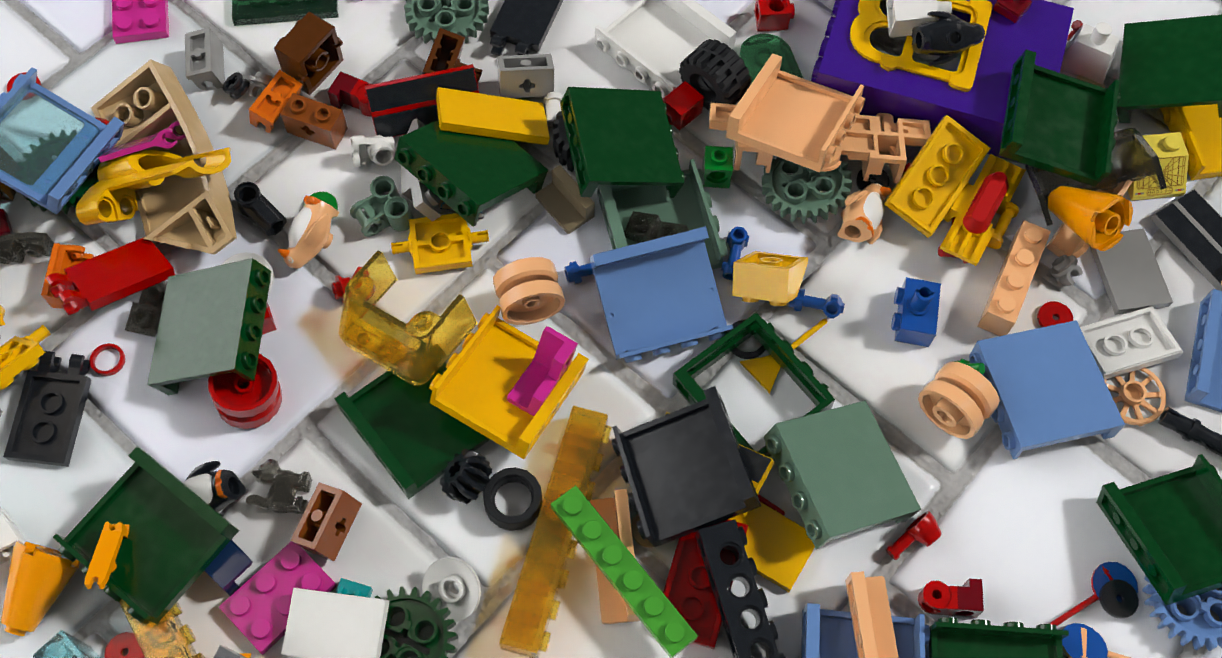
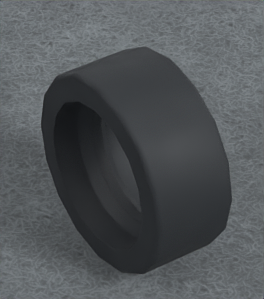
(506, 476)

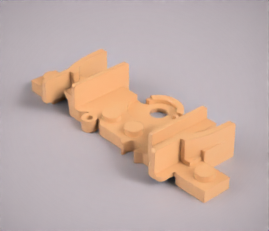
(870, 139)

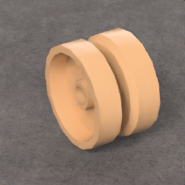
(528, 290)
(958, 400)

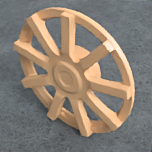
(1134, 394)

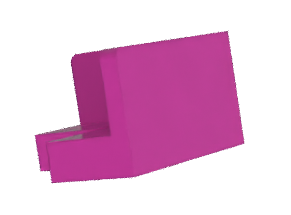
(544, 372)

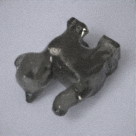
(283, 488)

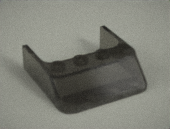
(1131, 161)

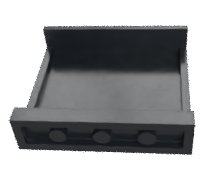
(685, 471)

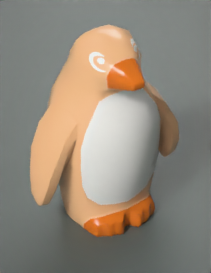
(864, 214)
(309, 232)

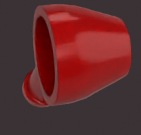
(923, 529)

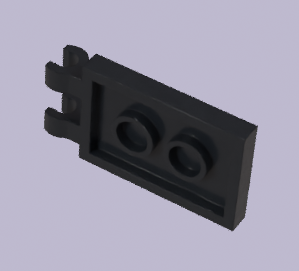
(523, 24)
(49, 412)

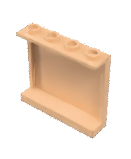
(793, 117)

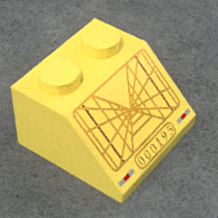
(1174, 164)

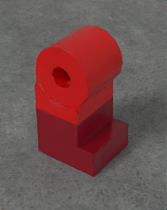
(349, 91)
(952, 600)

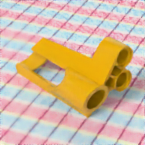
(114, 194)

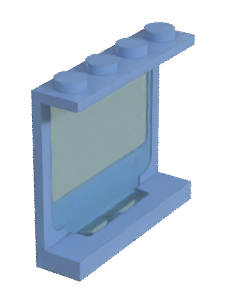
(49, 143)

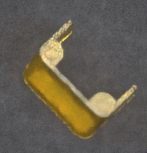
(407, 350)

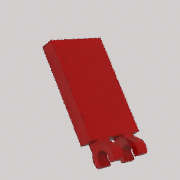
(110, 276)

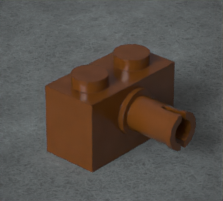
(446, 53)

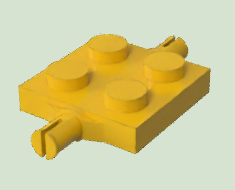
(440, 243)
(20, 355)

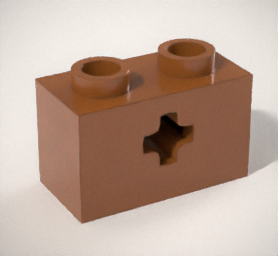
(314, 121)
(326, 521)

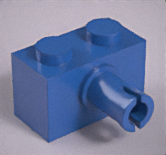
(917, 312)

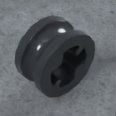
(236, 85)

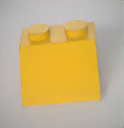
(768, 277)

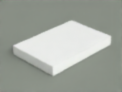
(1130, 342)
(334, 625)

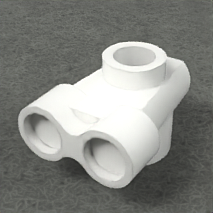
(375, 149)

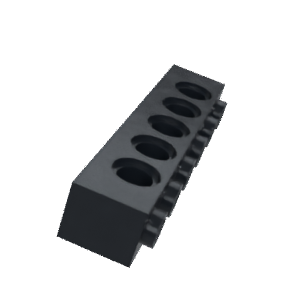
(733, 538)

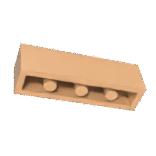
(1014, 279)

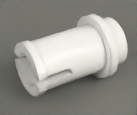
(552, 104)

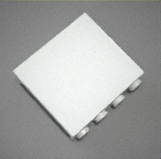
(658, 36)

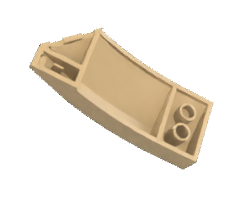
(180, 209)

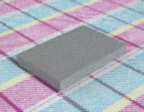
(1132, 274)

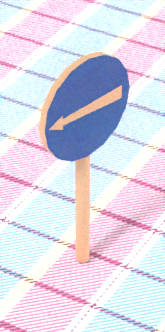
(1086, 643)

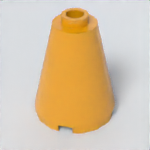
(1092, 214)
(33, 585)

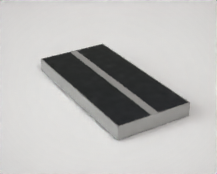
(1196, 232)

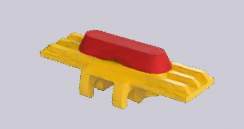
(976, 208)

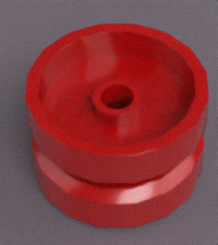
(247, 402)

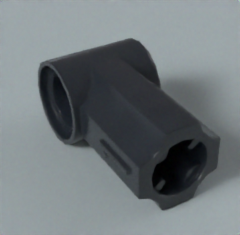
(259, 209)

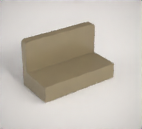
(564, 201)

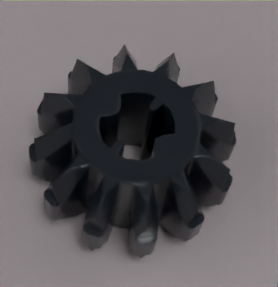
(465, 476)

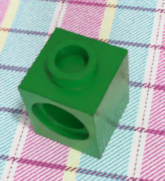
(717, 166)

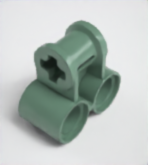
(382, 208)

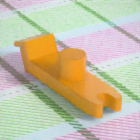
(105, 554)

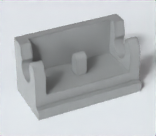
(204, 58)

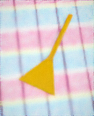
(766, 369)

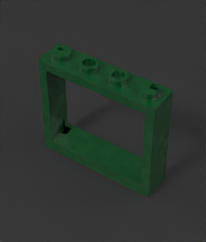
(779, 349)

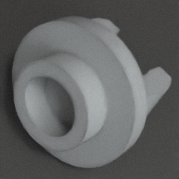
(260, 81)
(1063, 267)

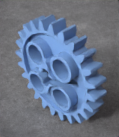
(1198, 623)

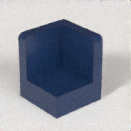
(228, 567)

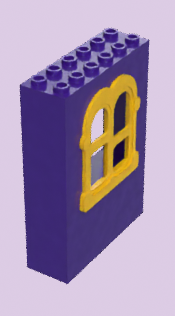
(912, 90)

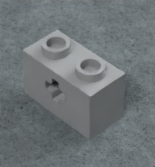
(525, 75)

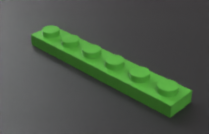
(624, 572)

